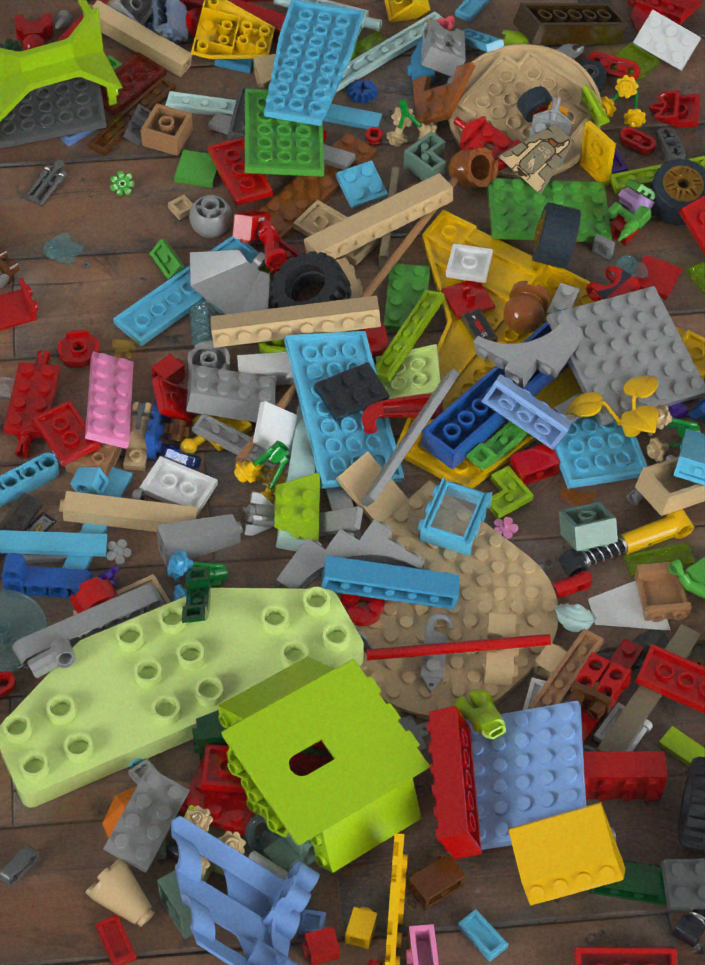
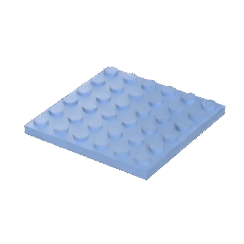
(528, 770)

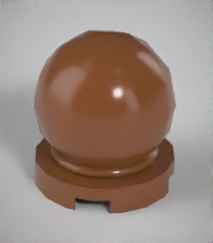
(473, 167)
(526, 307)

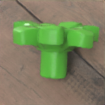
(121, 183)

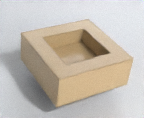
(180, 206)

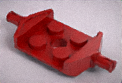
(480, 133)

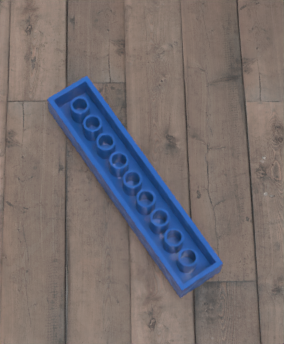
(472, 421)

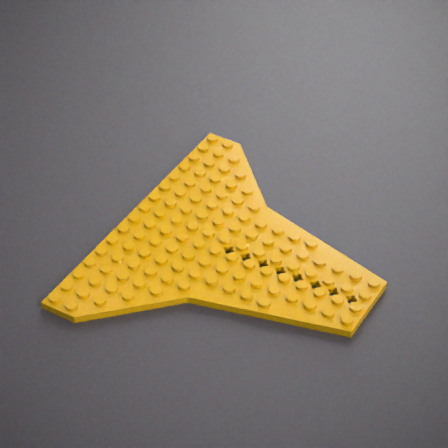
(457, 346)

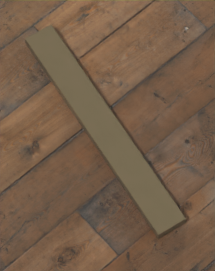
(644, 699)

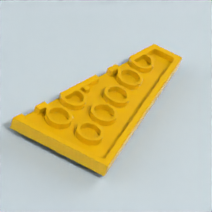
(396, 902)

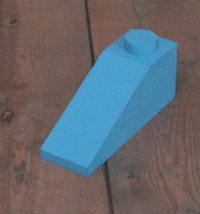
(415, 69)

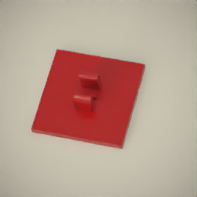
(467, 297)

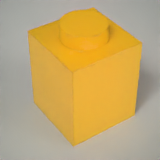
(361, 927)

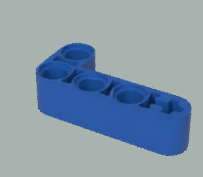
(41, 580)

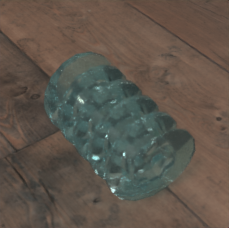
(200, 322)

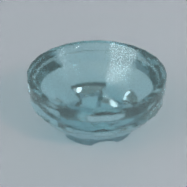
(262, 841)

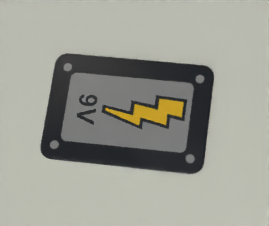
(42, 523)

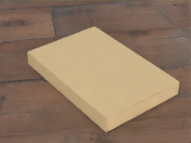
(357, 481)

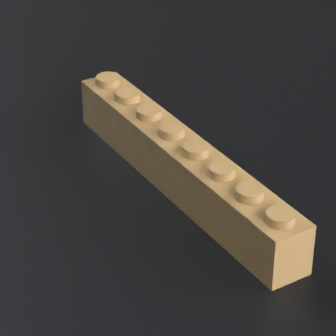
(381, 218)
(295, 320)

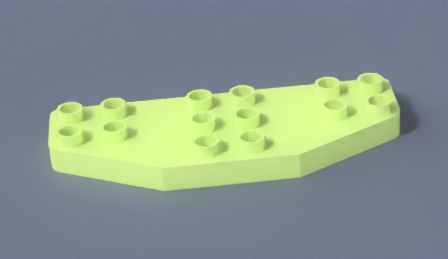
(153, 676)

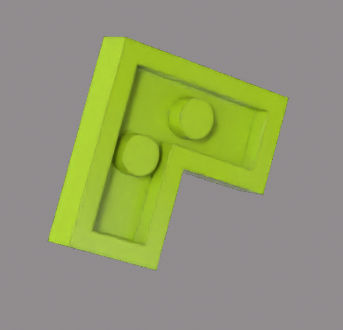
(512, 492)

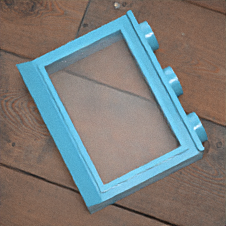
(454, 517)

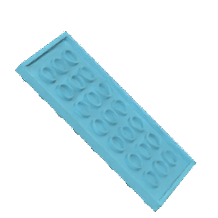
(332, 442)

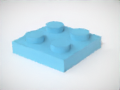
(361, 184)

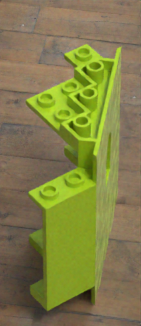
(351, 799)

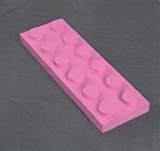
(109, 400)

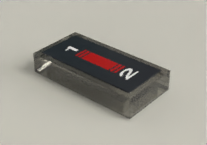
(478, 325)

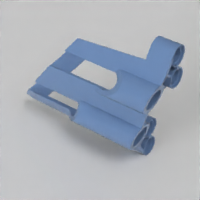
(258, 904)

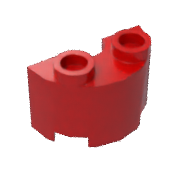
(92, 594)

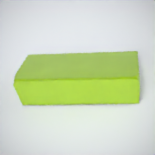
(594, 106)

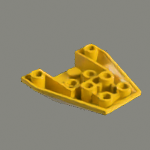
(230, 32)

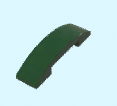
(198, 595)

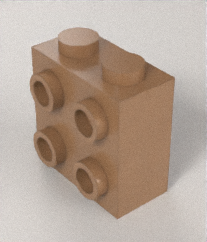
(104, 458)

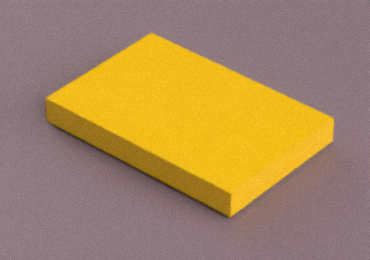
(597, 153)

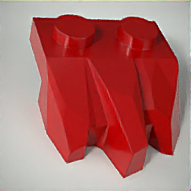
(677, 109)

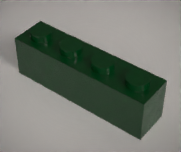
(640, 884)

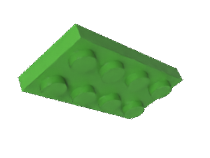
(404, 290)

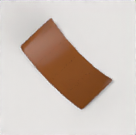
(576, 498)

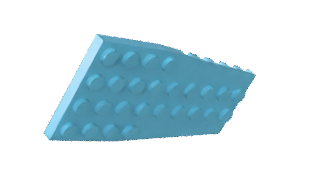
(311, 60)

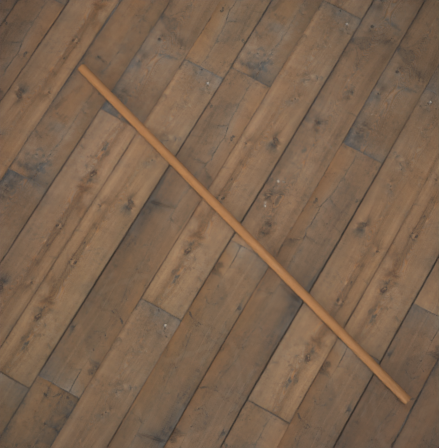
(368, 292)

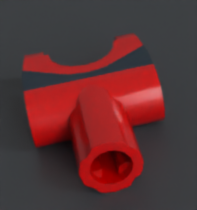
(620, 284)

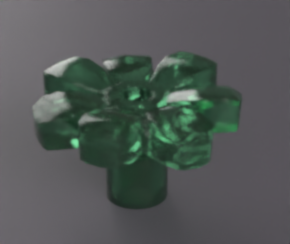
(10, 45)

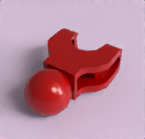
(33, 32)

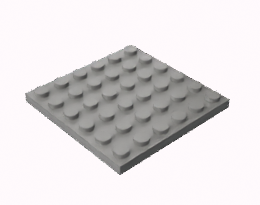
(627, 340)

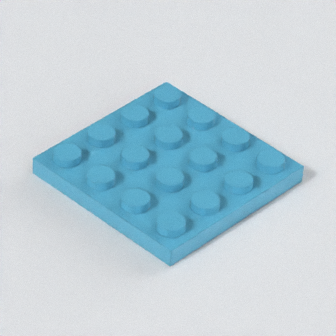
(598, 454)

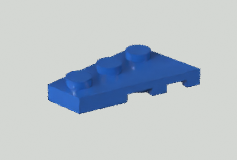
(155, 430)

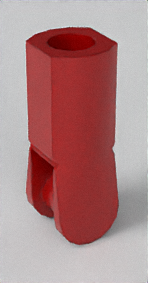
(572, 584)

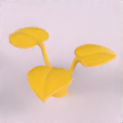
(632, 422)

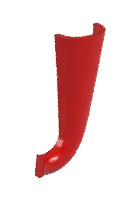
(398, 408)

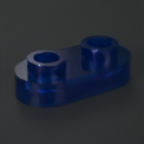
(176, 454)

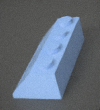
(527, 411)

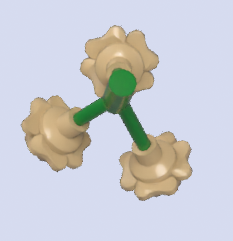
(402, 118)

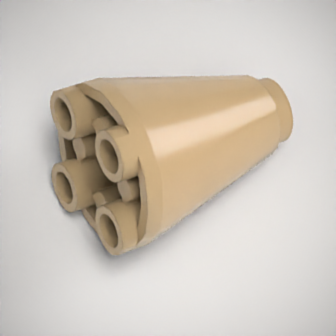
(121, 894)

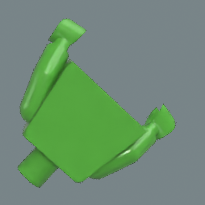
(693, 578)

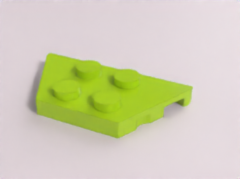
(298, 507)

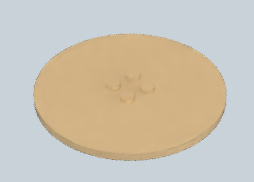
(510, 72)

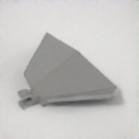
(230, 280)

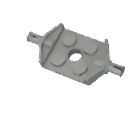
(547, 118)

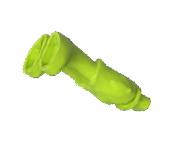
(485, 717)

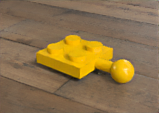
(190, 445)

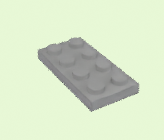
(146, 819)

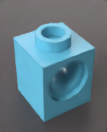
(89, 480)

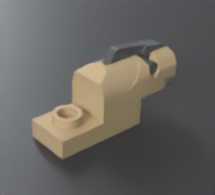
(136, 451)

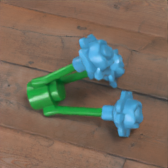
(180, 563)

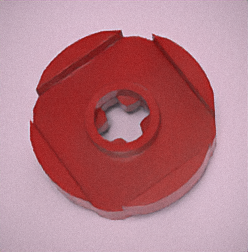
(69, 344)
(362, 616)

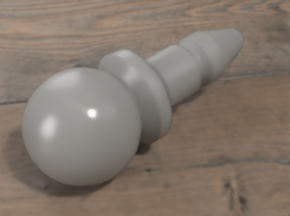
(63, 19)

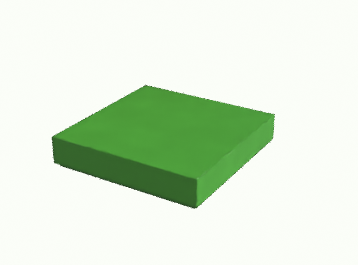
(196, 169)

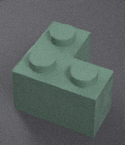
(426, 157)
(286, 853)

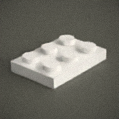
(667, 40)
(178, 484)

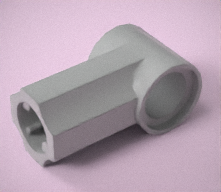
(58, 655)

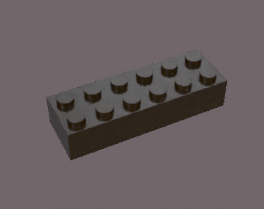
(569, 23)

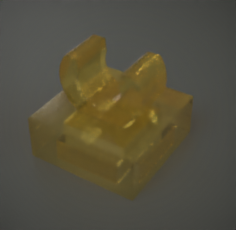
(124, 346)

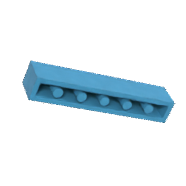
(390, 582)

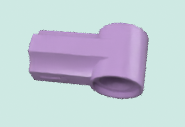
(634, 200)

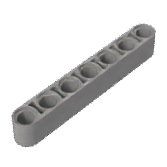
(90, 621)

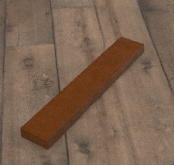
(113, 133)

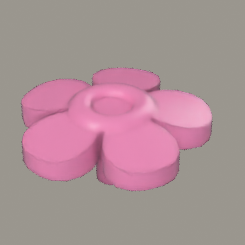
(505, 527)

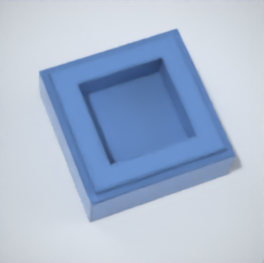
(311, 921)

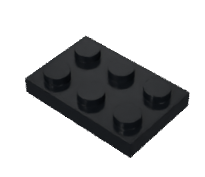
(351, 391)

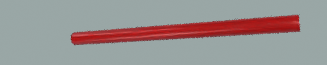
(458, 647)

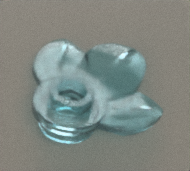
(62, 249)
(633, 267)

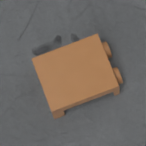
(661, 593)

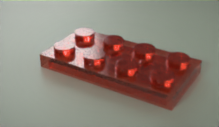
(135, 77)

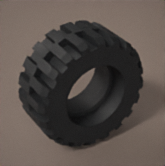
(306, 270)
(692, 810)

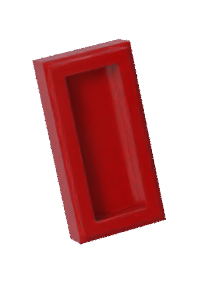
(115, 941)

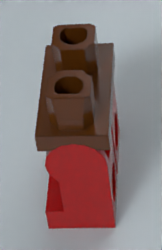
(599, 686)

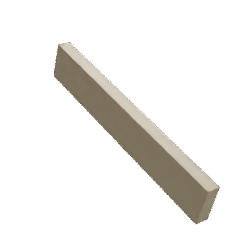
(386, 239)

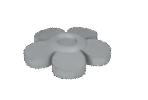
(118, 551)

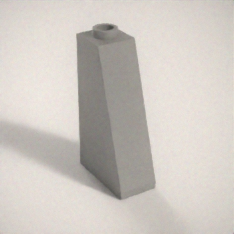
(198, 536)

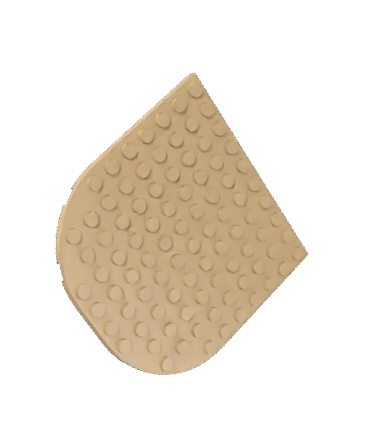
(491, 580)

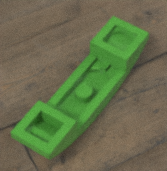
(497, 447)

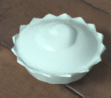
(574, 617)

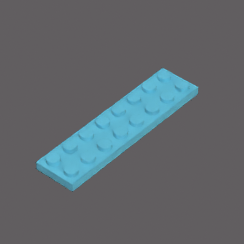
(169, 301)

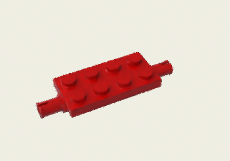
(31, 395)

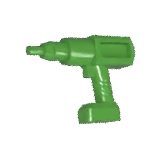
(634, 220)

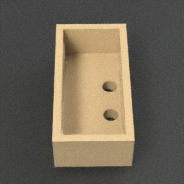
(667, 491)

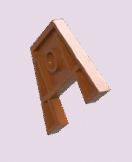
(440, 102)

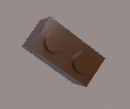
(436, 881)

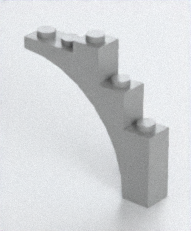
(373, 547)

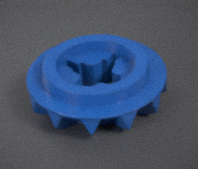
(368, 95)

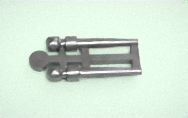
(46, 177)

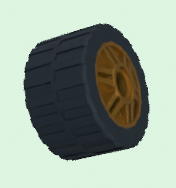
(676, 186)
(556, 235)

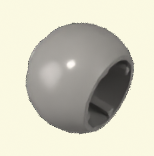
(210, 216)

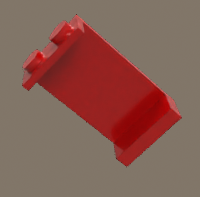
(17, 307)

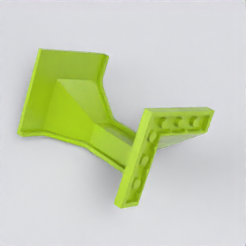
(59, 61)

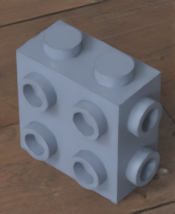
(170, 20)

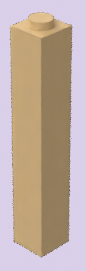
(143, 40)
(122, 511)

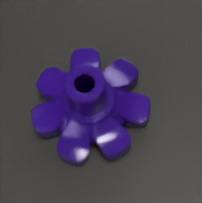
(110, 574)

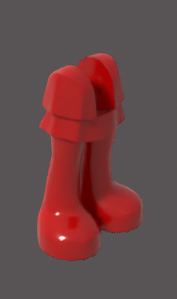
(273, 253)

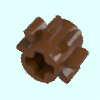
(176, 430)

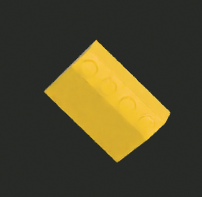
(566, 854)

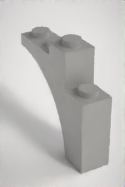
(523, 359)

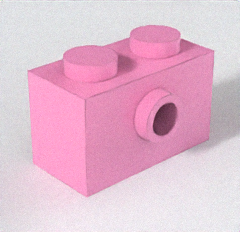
(422, 946)

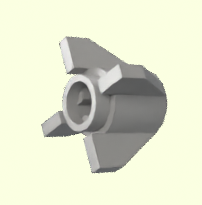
(259, 514)

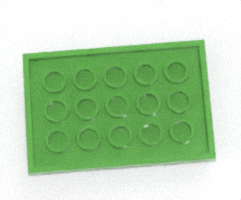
(279, 144)
(517, 207)

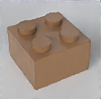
(166, 129)

